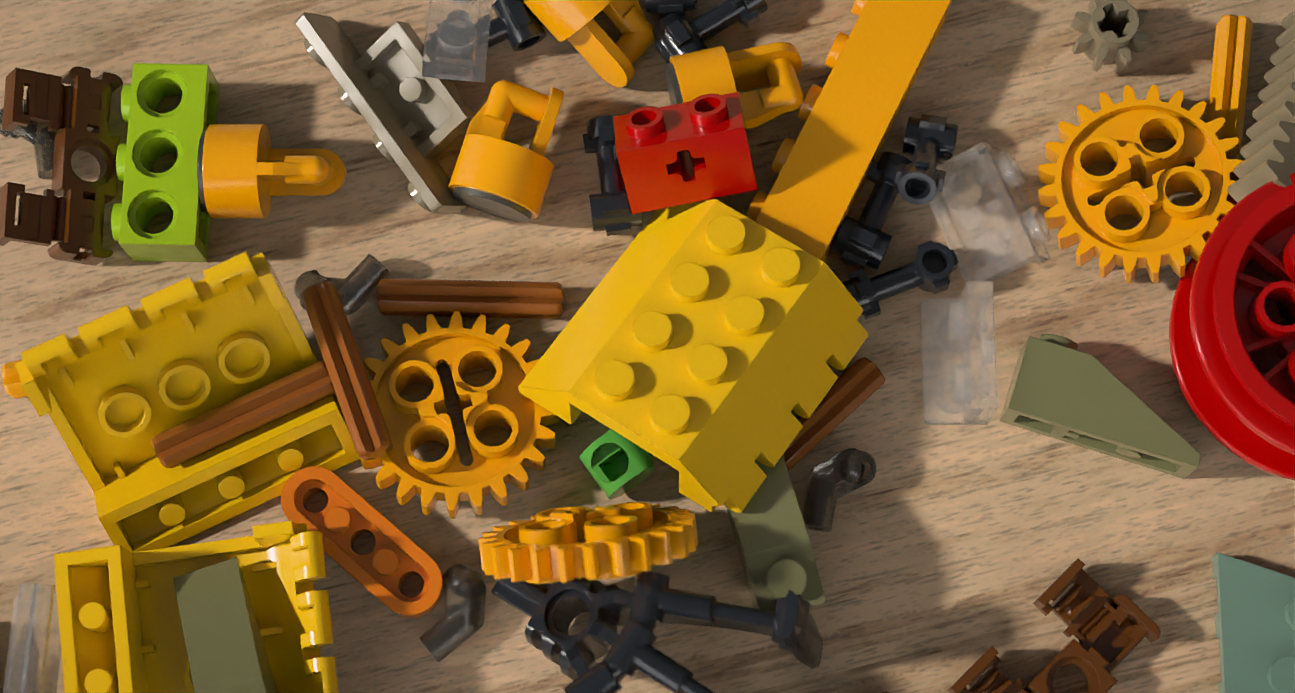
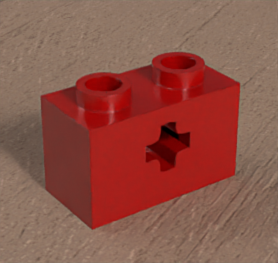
(684, 152)

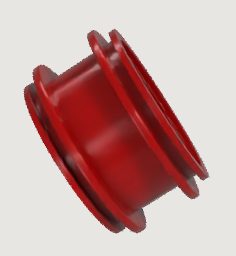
(1223, 320)

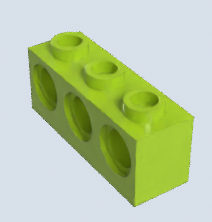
(151, 136)

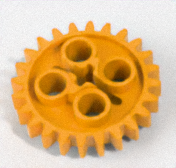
(1118, 137)
(481, 407)
(588, 542)

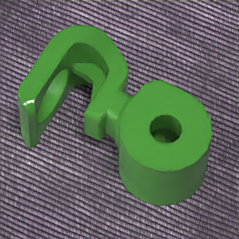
(617, 463)

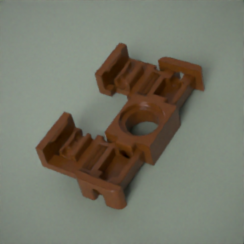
(78, 214)
(1104, 635)

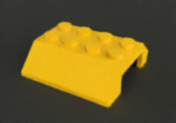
(704, 348)
(169, 364)
(126, 625)

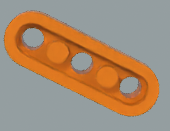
(347, 518)

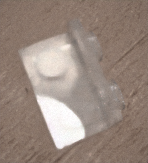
(987, 215)
(959, 357)

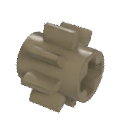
(1106, 47)

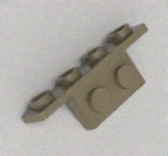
(407, 112)

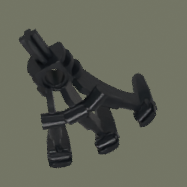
(641, 610)

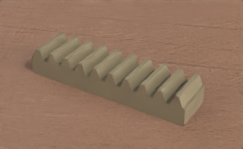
(1272, 147)

